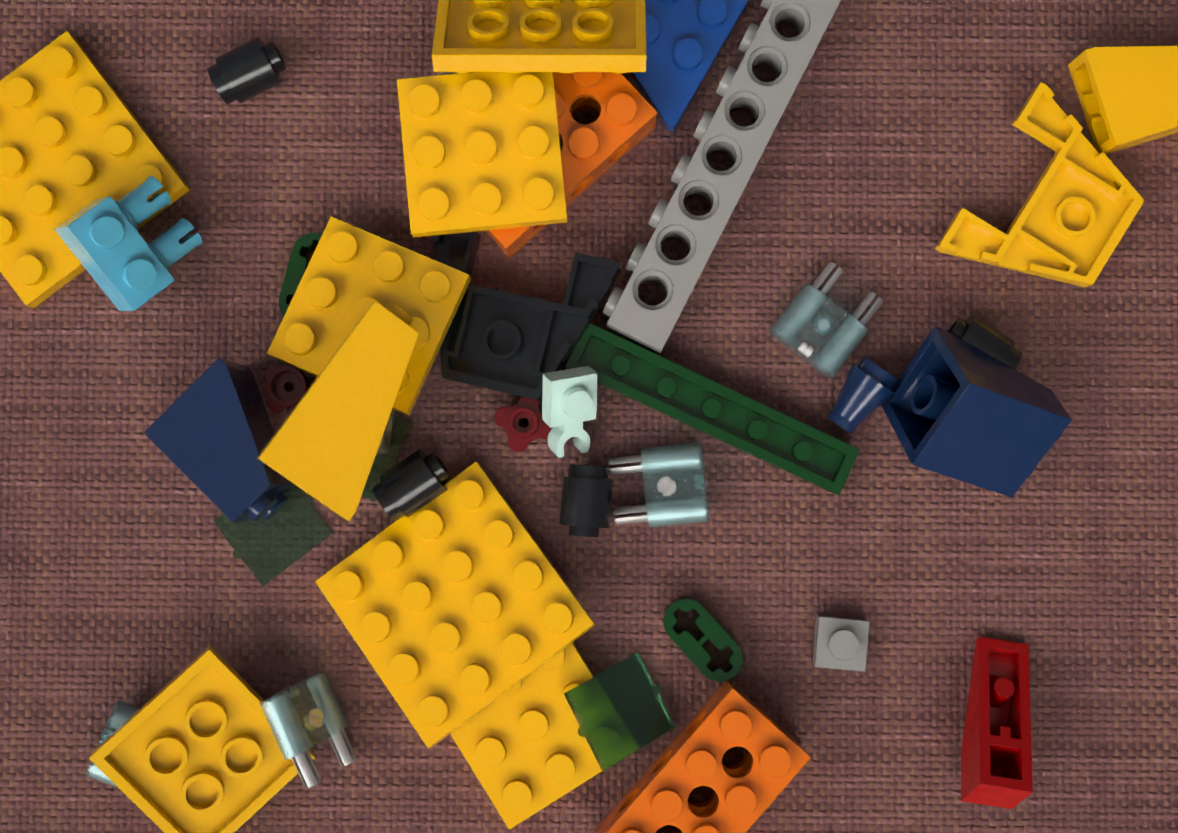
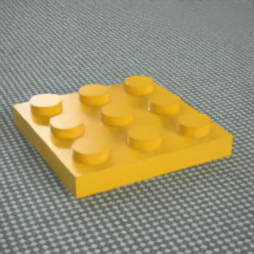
(481, 152)
(341, 283)
(529, 740)
(198, 752)

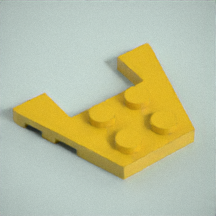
(1069, 216)

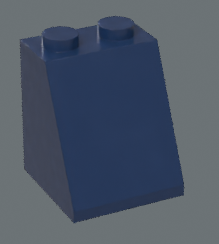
(972, 415)
(216, 439)

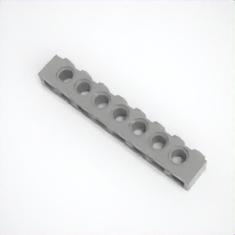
(767, 101)

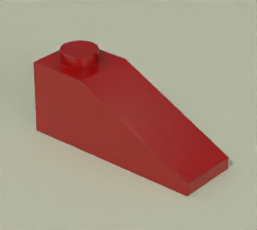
(997, 726)

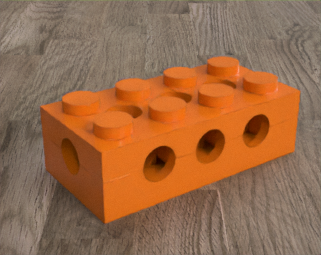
(592, 147)
(695, 760)

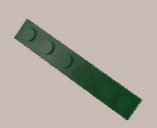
(715, 409)

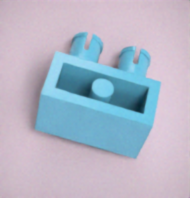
(116, 255)

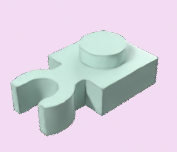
(567, 402)

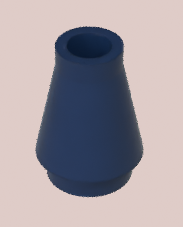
(861, 394)

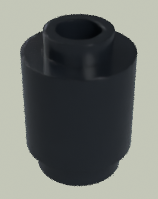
(247, 71)
(986, 339)
(411, 484)
(586, 500)

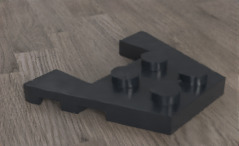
(511, 338)

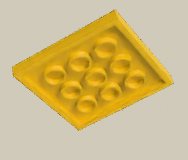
(540, 36)
(61, 149)
(454, 605)

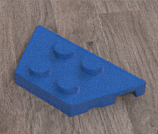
(681, 49)

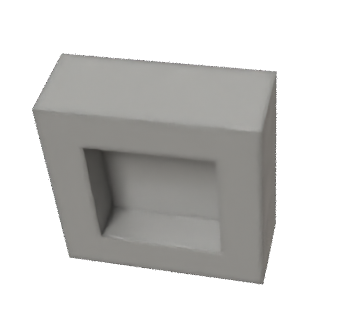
(840, 643)

